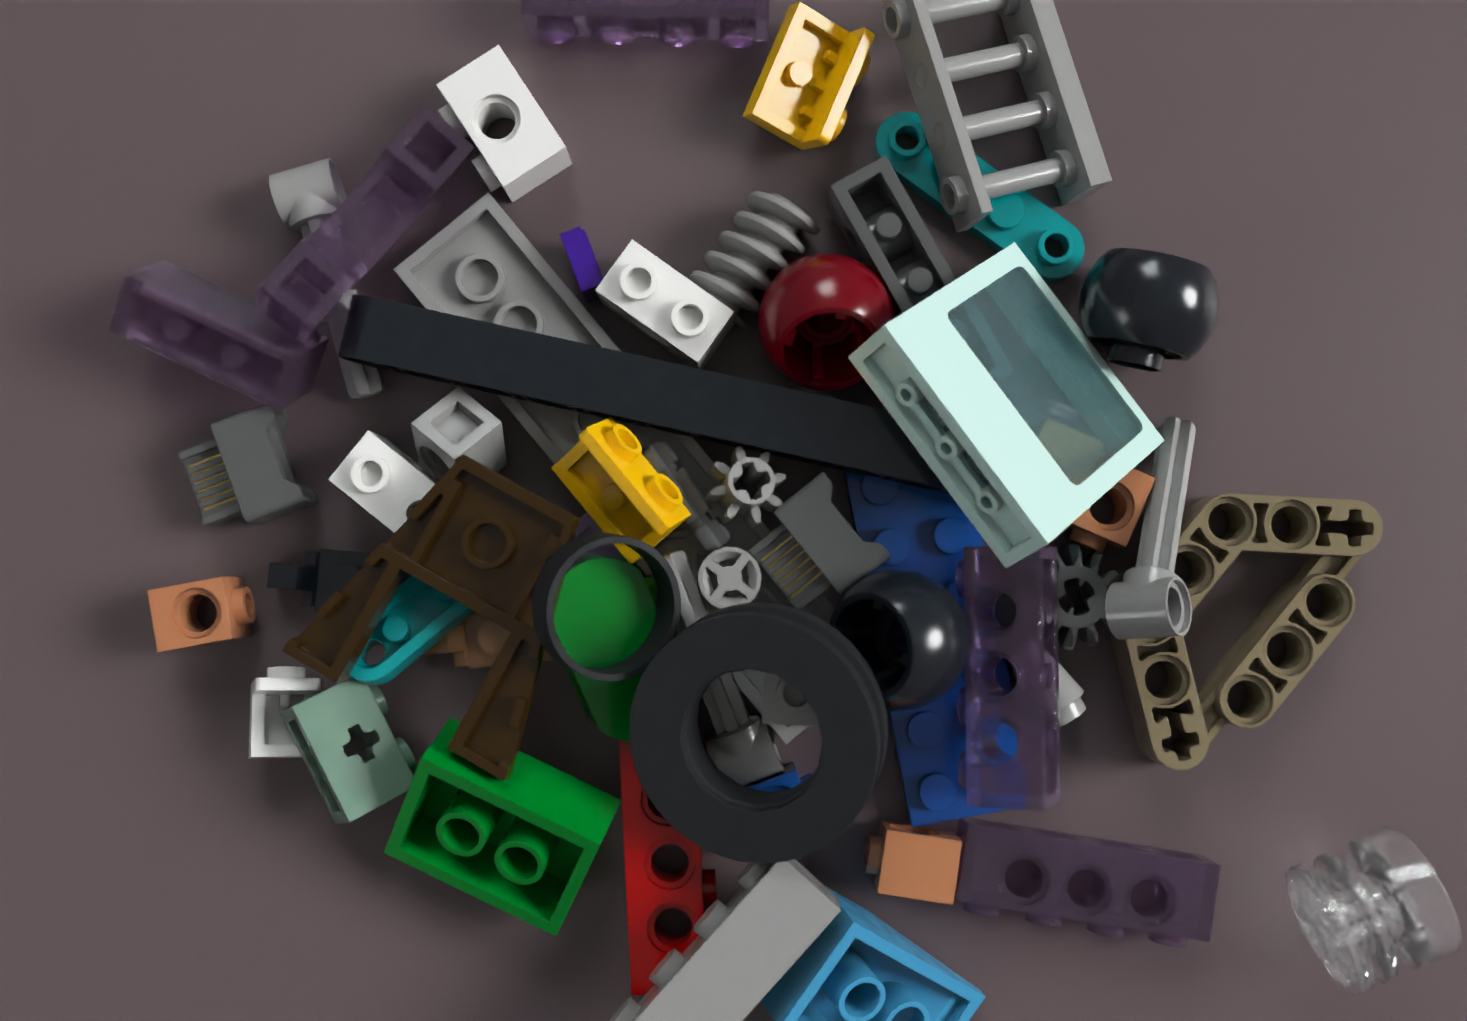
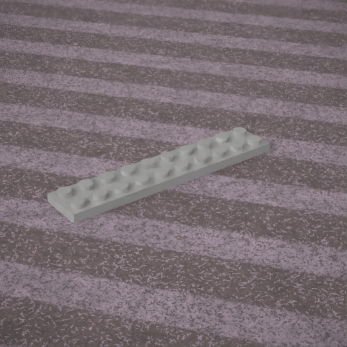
(495, 275)

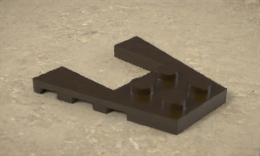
(483, 547)

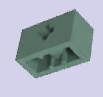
(355, 782)

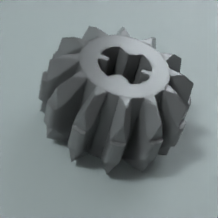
(1091, 602)

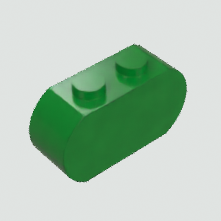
(600, 621)

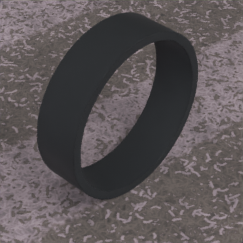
(666, 617)

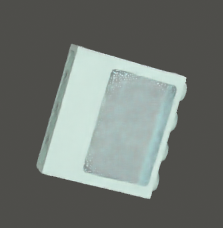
(1007, 403)

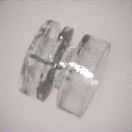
(1373, 910)

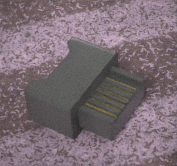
(246, 470)
(815, 547)

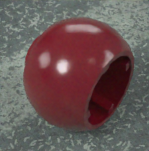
(836, 309)

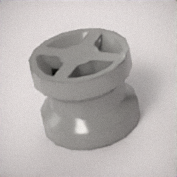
(722, 573)

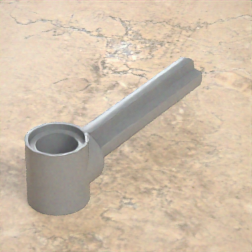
(304, 201)
(1151, 596)
(739, 742)

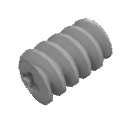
(753, 251)

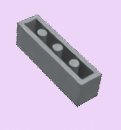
(738, 948)

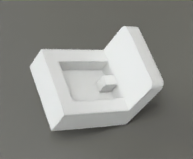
(269, 697)

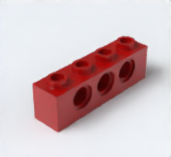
(649, 887)

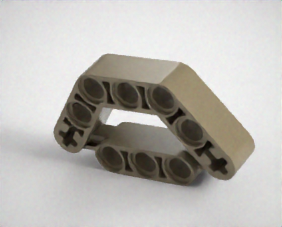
(1286, 613)

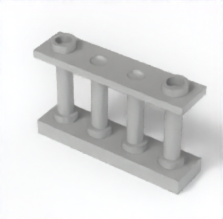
(1053, 107)

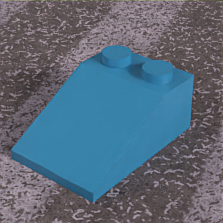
(869, 974)

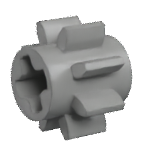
(753, 472)

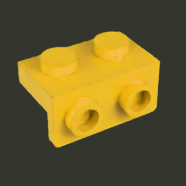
(809, 78)
(621, 486)

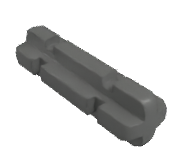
(707, 533)

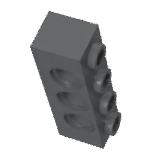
(888, 234)

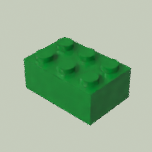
(504, 841)

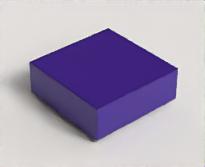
(583, 262)

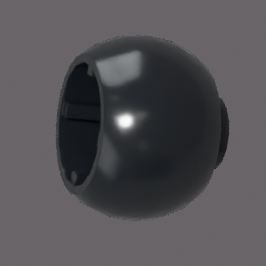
(1148, 307)
(916, 646)

